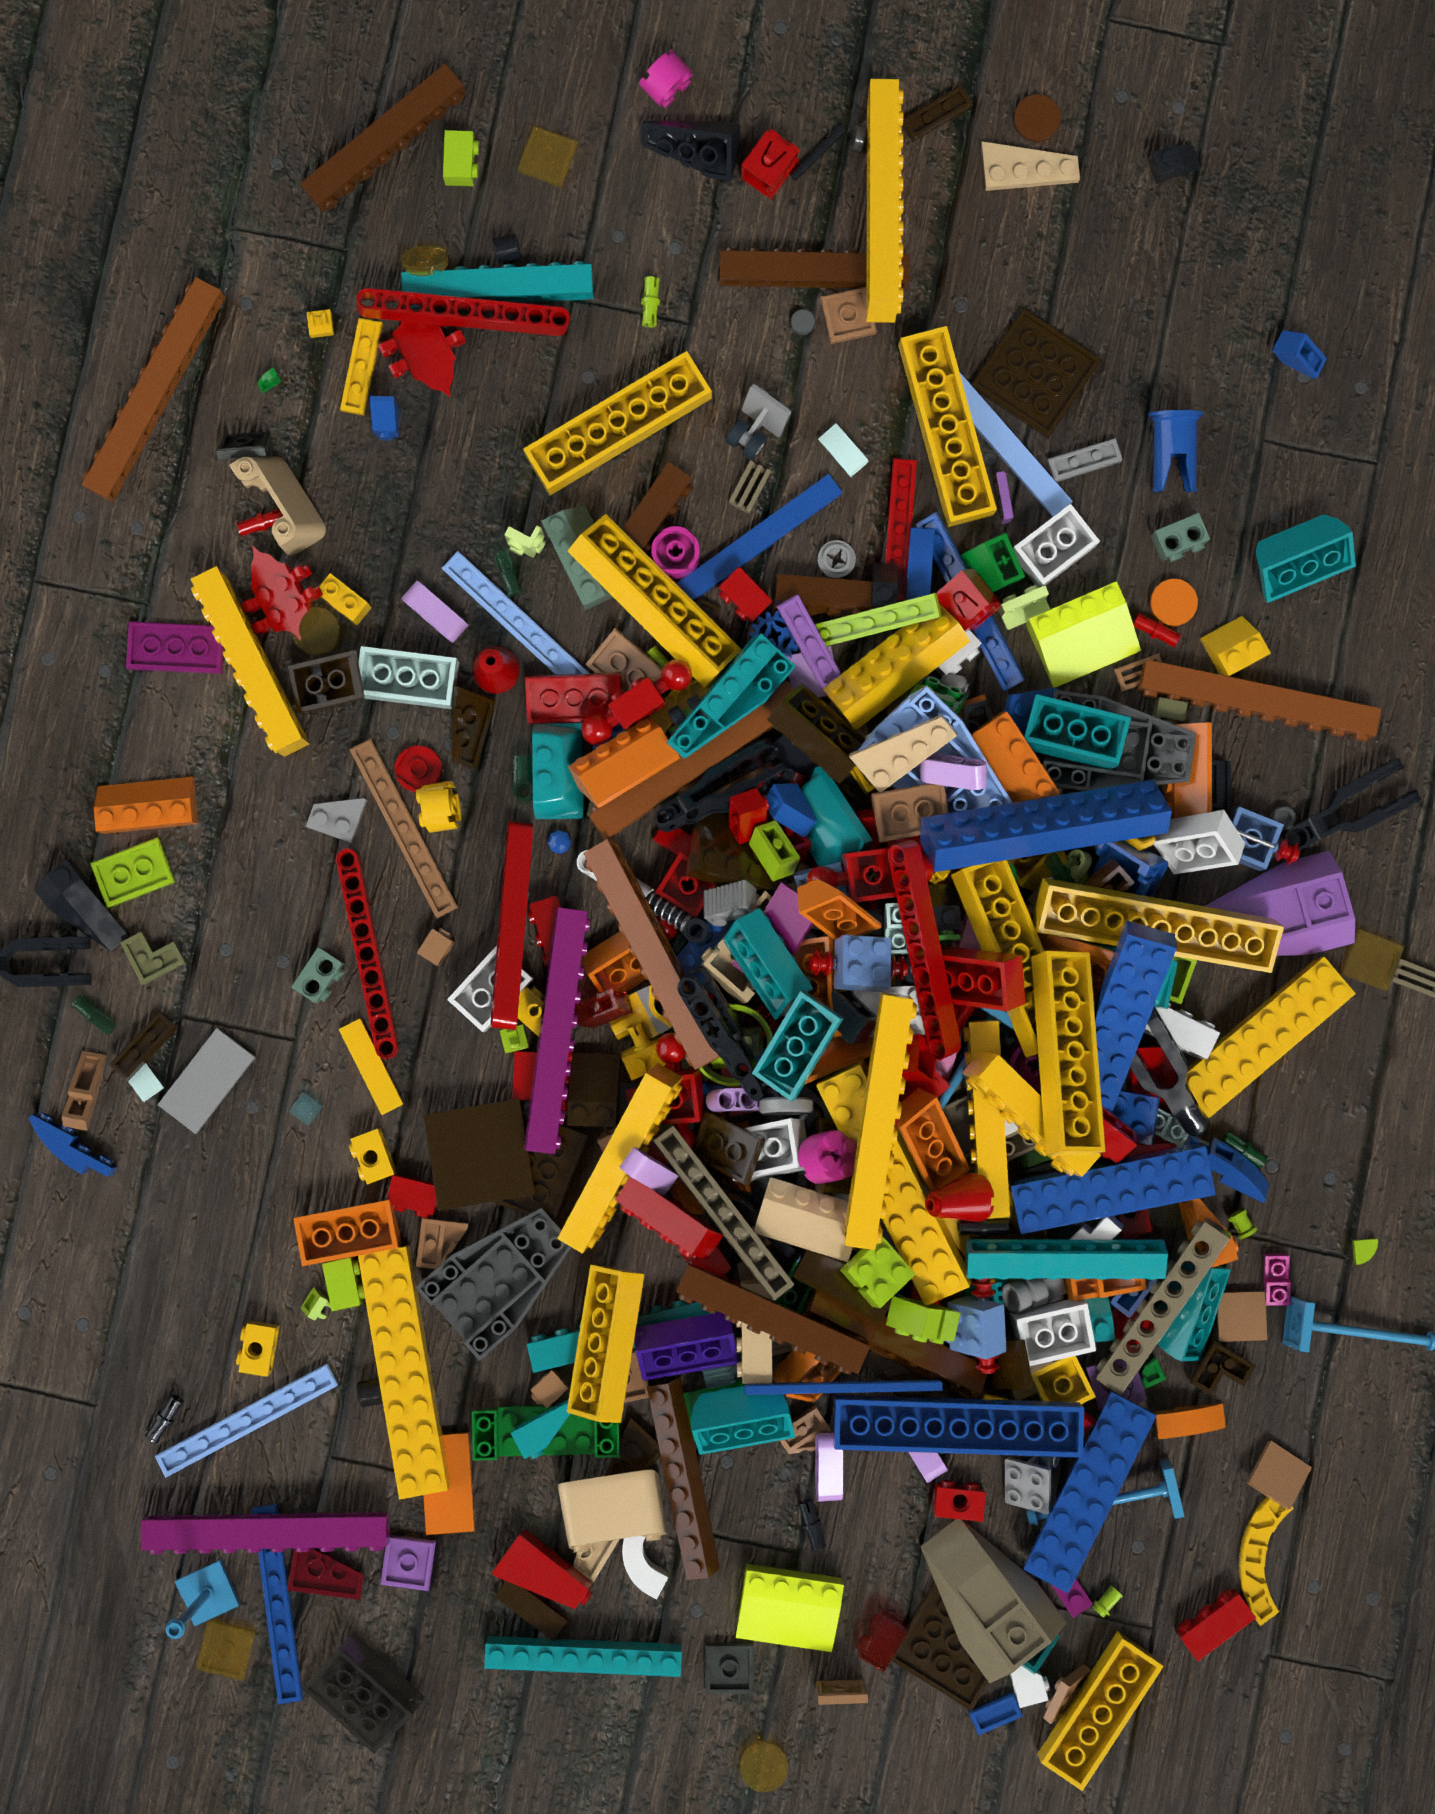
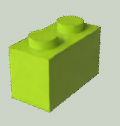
(459, 158)
(774, 850)
(343, 1283)

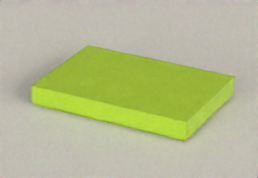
(133, 872)

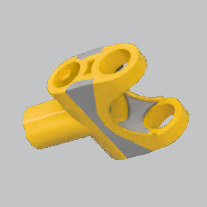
(643, 1011)

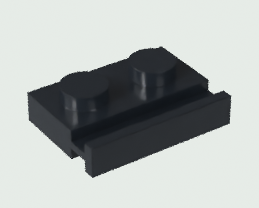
(1221, 784)

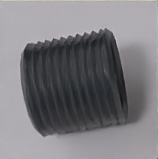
(506, 248)
(369, 1393)

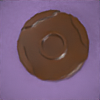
(1037, 118)

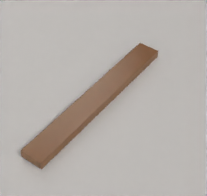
(403, 828)

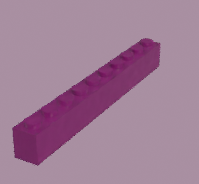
(555, 1031)
(265, 1532)

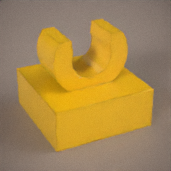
(320, 323)

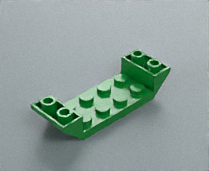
(575, 1437)

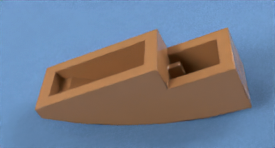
(84, 1091)

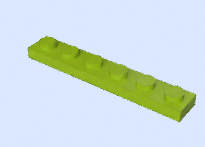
(880, 619)

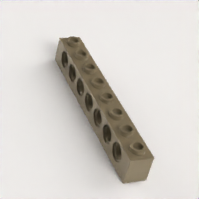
(723, 1213)
(1119, 1378)

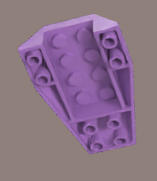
(1303, 898)

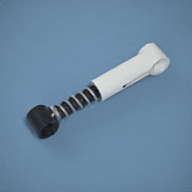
(684, 923)

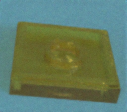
(547, 157)
(1372, 960)
(226, 1649)

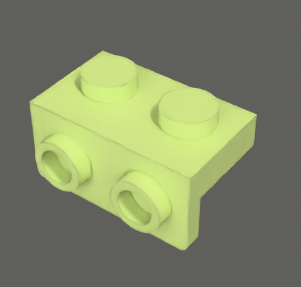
(522, 544)
(1019, 609)

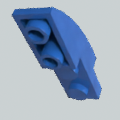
(62, 1144)
(1234, 1168)

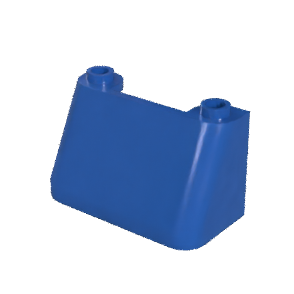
(1142, 866)

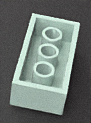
(408, 677)

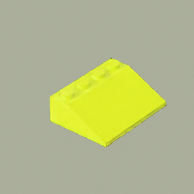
(1084, 634)
(789, 1607)

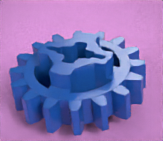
(782, 633)

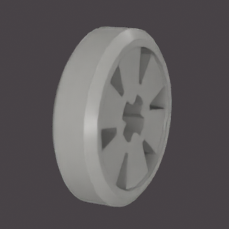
(783, 1106)

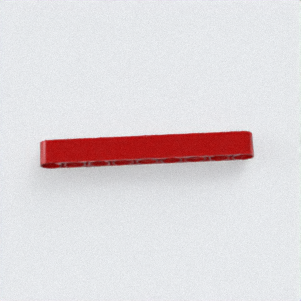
(453, 318)
(511, 925)
(360, 944)
(924, 949)

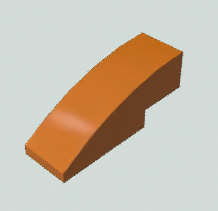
(1093, 1288)
(1189, 1420)

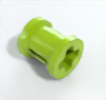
(1242, 1223)

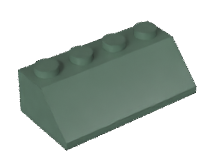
(562, 532)

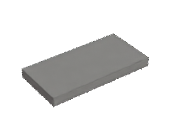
(206, 1081)

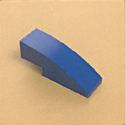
(920, 562)

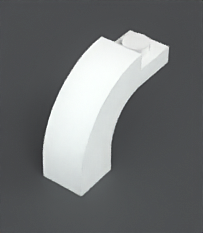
(640, 1569)

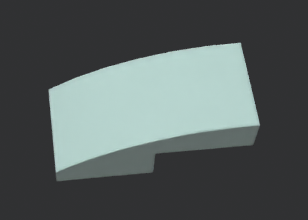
(843, 450)
(894, 929)
(145, 1083)
(1170, 1129)

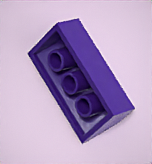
(685, 1346)

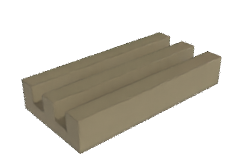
(758, 469)
(1415, 977)

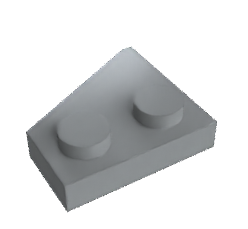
(337, 818)

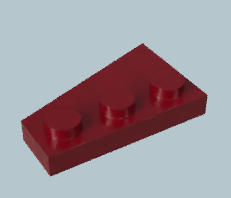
(324, 1575)

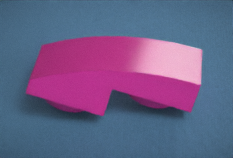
(1276, 1278)

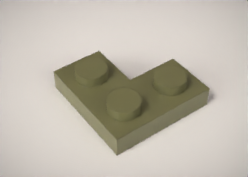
(150, 964)

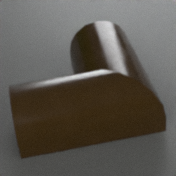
(1220, 1361)

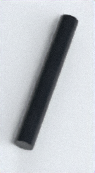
(817, 153)

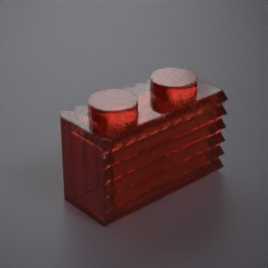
(603, 1008)
(882, 1640)

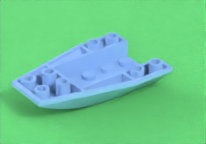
(919, 708)

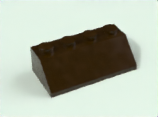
(817, 731)
(825, 1276)

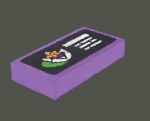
(1003, 497)

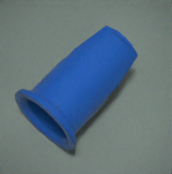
(1175, 437)

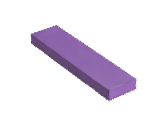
(808, 640)

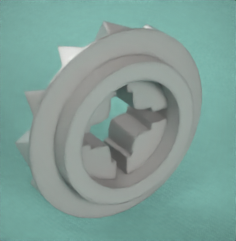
(832, 549)

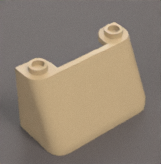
(300, 521)
(719, 962)
(612, 1508)

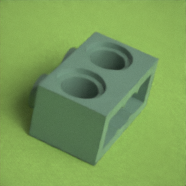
(1178, 533)
(314, 971)

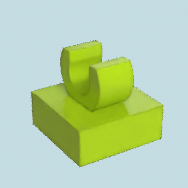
(514, 1039)
(314, 1304)

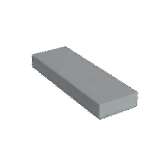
(1084, 460)

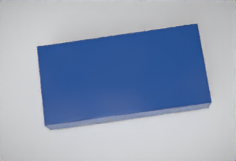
(995, 1713)

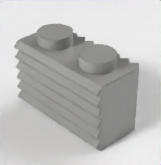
(729, 902)

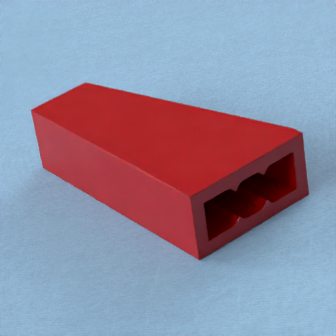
(543, 1571)

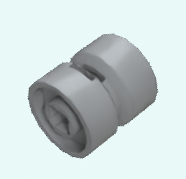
(1024, 1294)

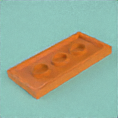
(453, 1509)

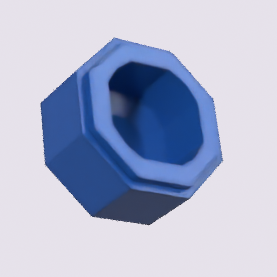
(559, 842)

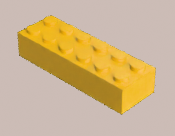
(895, 667)
(1019, 1105)
(605, 1344)
(1099, 1710)

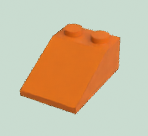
(1196, 1210)

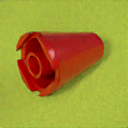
(495, 669)
(962, 1199)

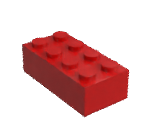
(984, 978)
(669, 1219)

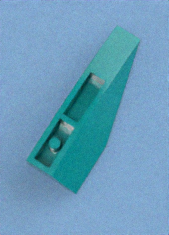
(733, 695)

